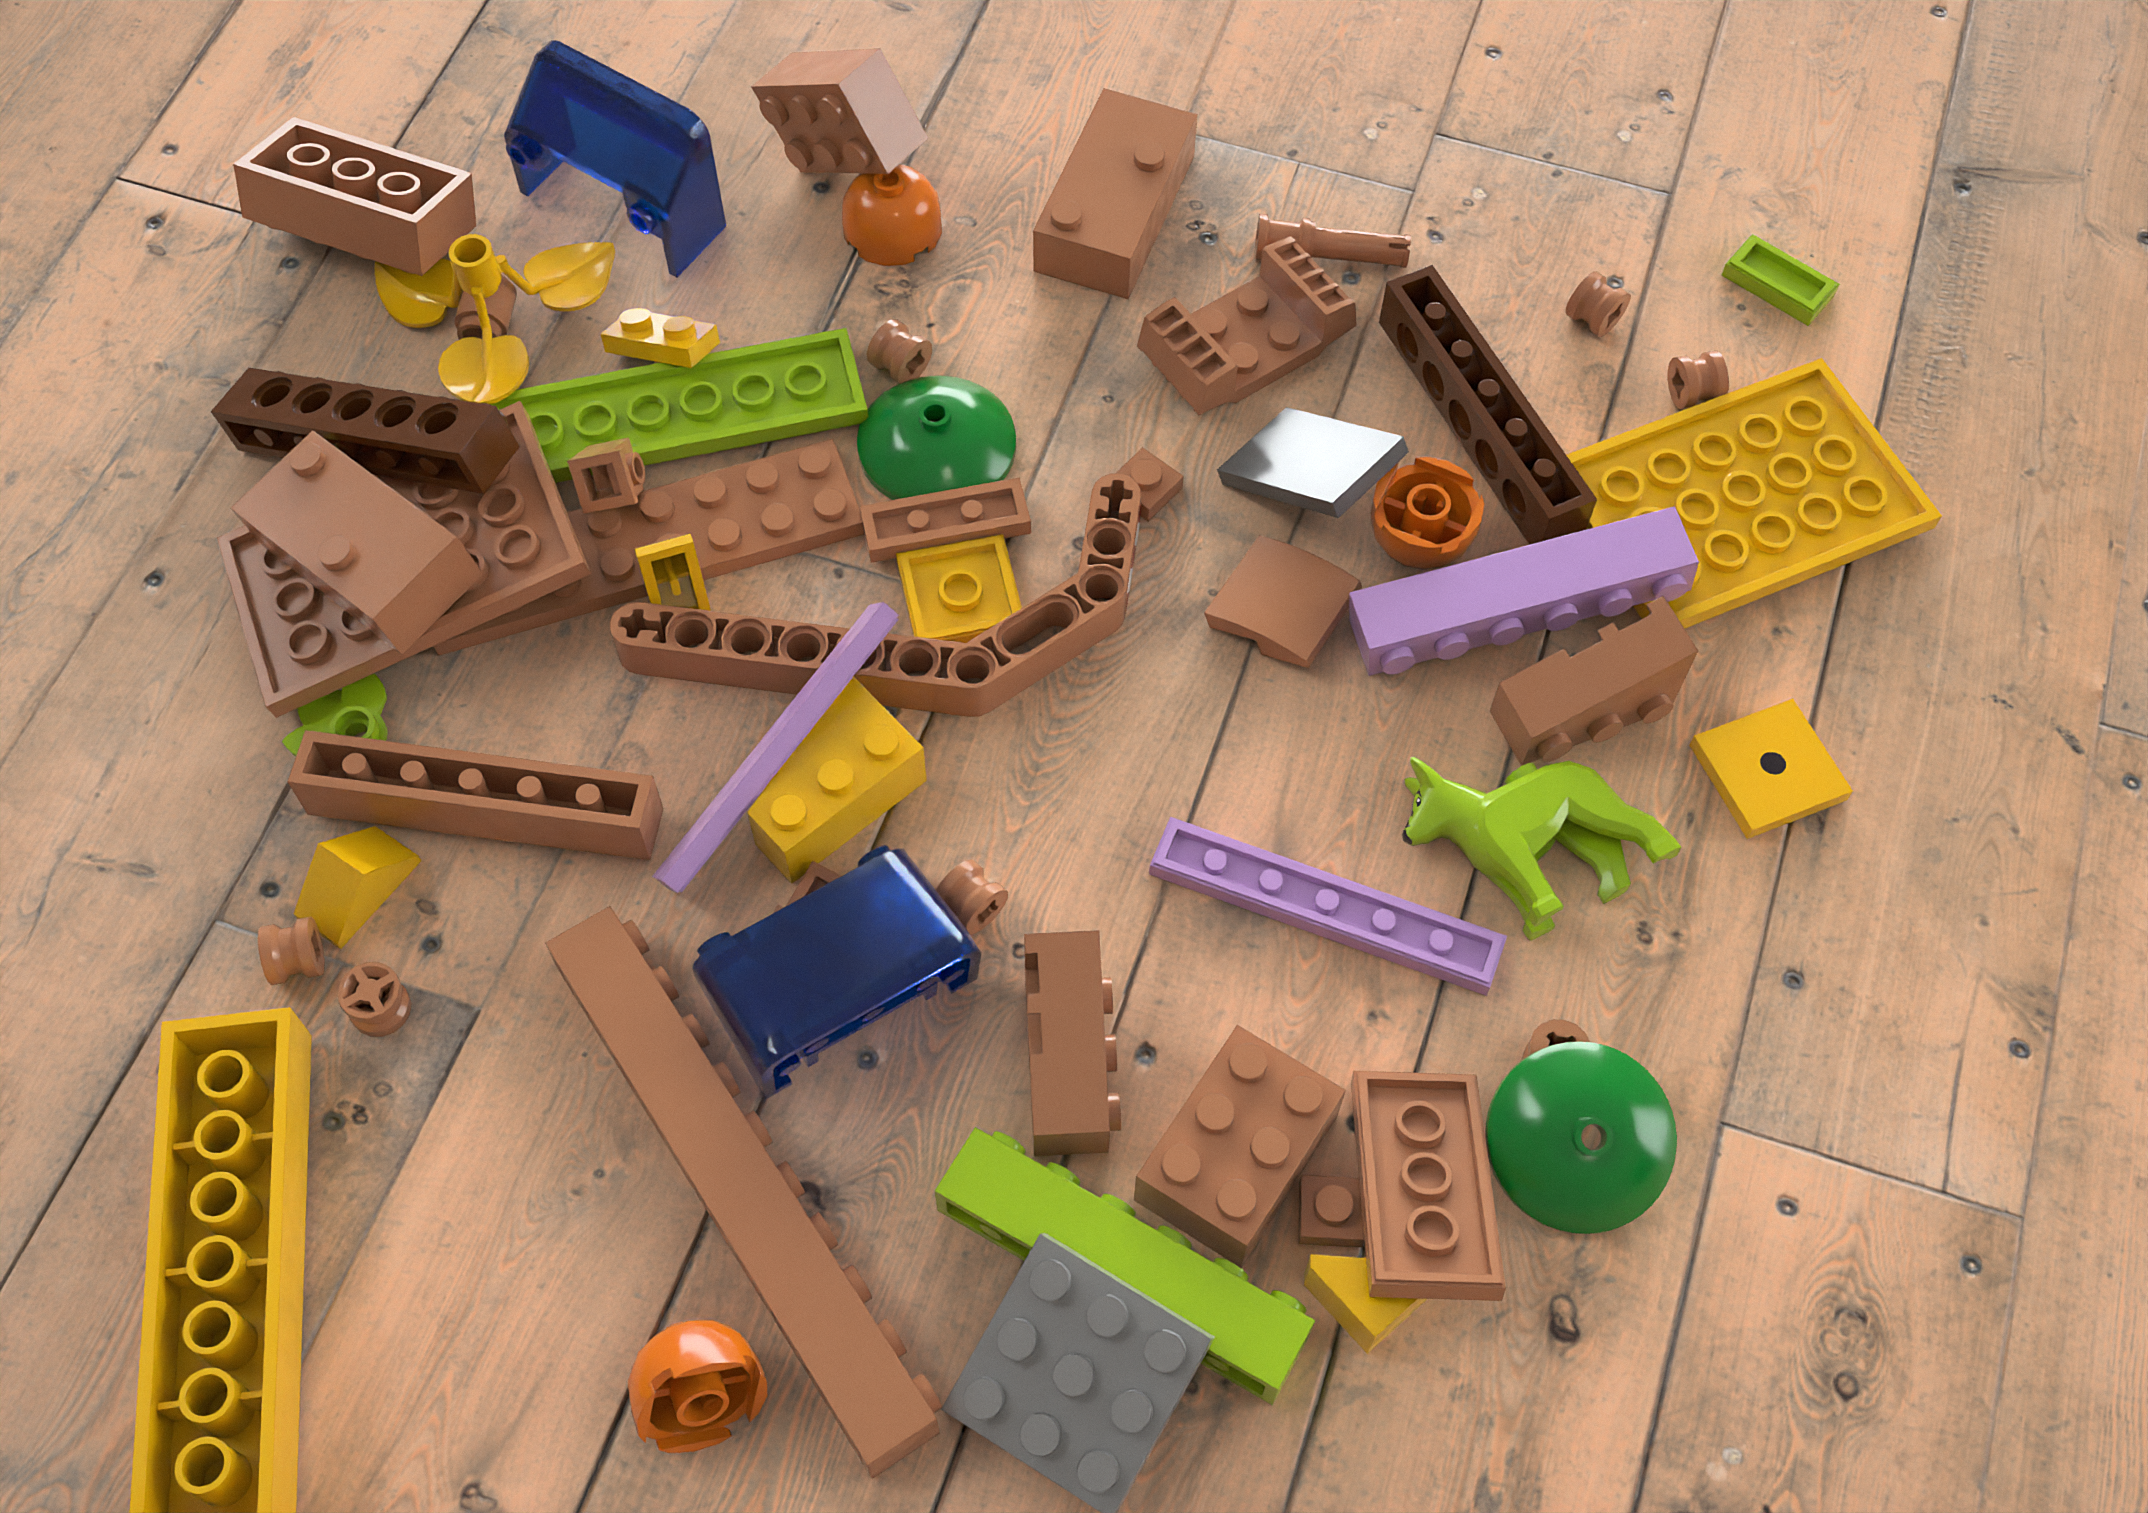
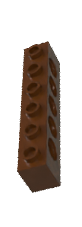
(1485, 408)
(378, 428)

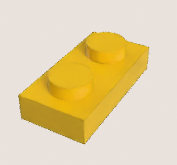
(660, 338)

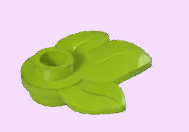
(344, 713)

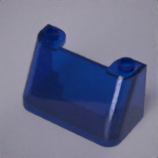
(833, 964)

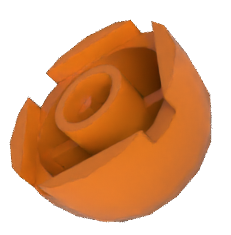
(891, 216)
(1426, 513)
(693, 1385)

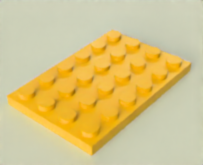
(1764, 484)

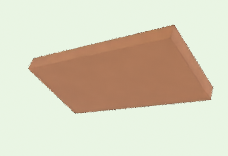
(1426, 1187)

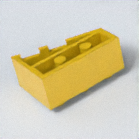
(836, 782)

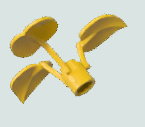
(491, 367)

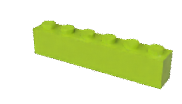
(1016, 1199)

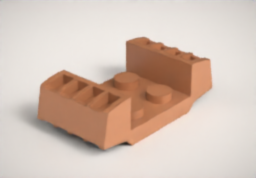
(1250, 332)

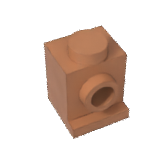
(616, 471)

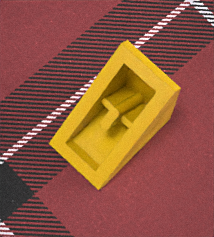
(673, 573)
(352, 880)
(1343, 1290)

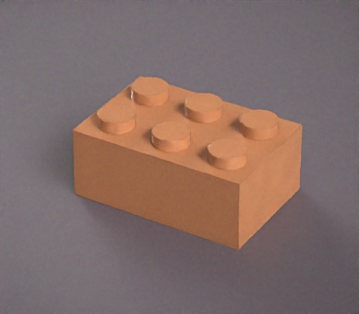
(839, 111)
(1238, 1145)

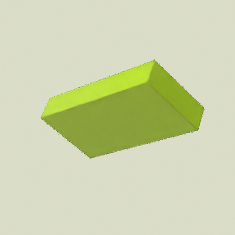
(1780, 279)

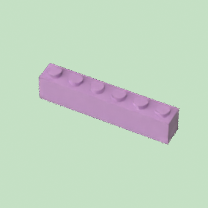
(1522, 591)

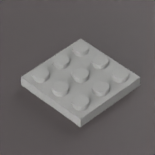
(1078, 1374)

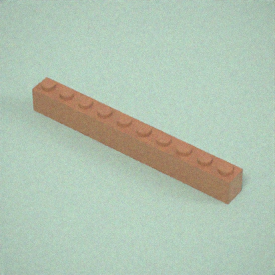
(746, 1194)

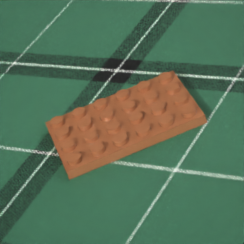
(513, 532)

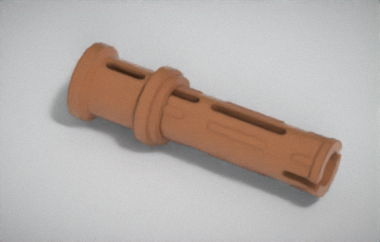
(1334, 243)

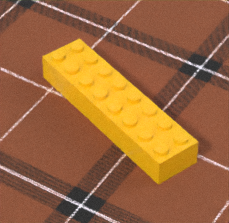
(224, 1268)

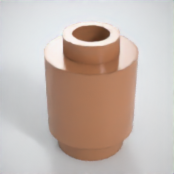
(499, 310)

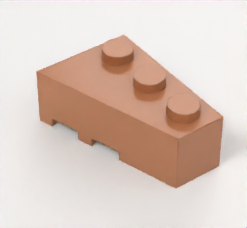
(1598, 690)
(1069, 1044)

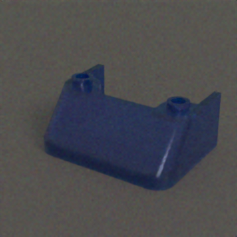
(624, 138)

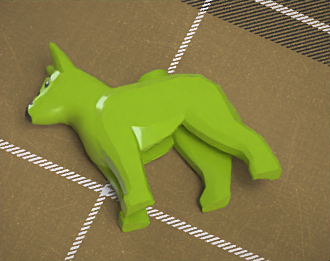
(1519, 823)

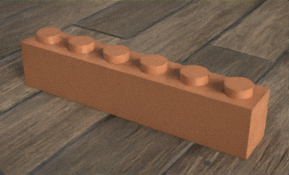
(477, 794)

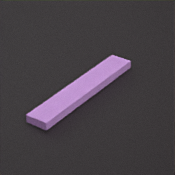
(775, 747)
(1328, 905)

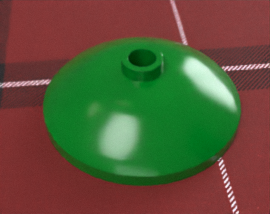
(914, 457)
(1539, 1148)

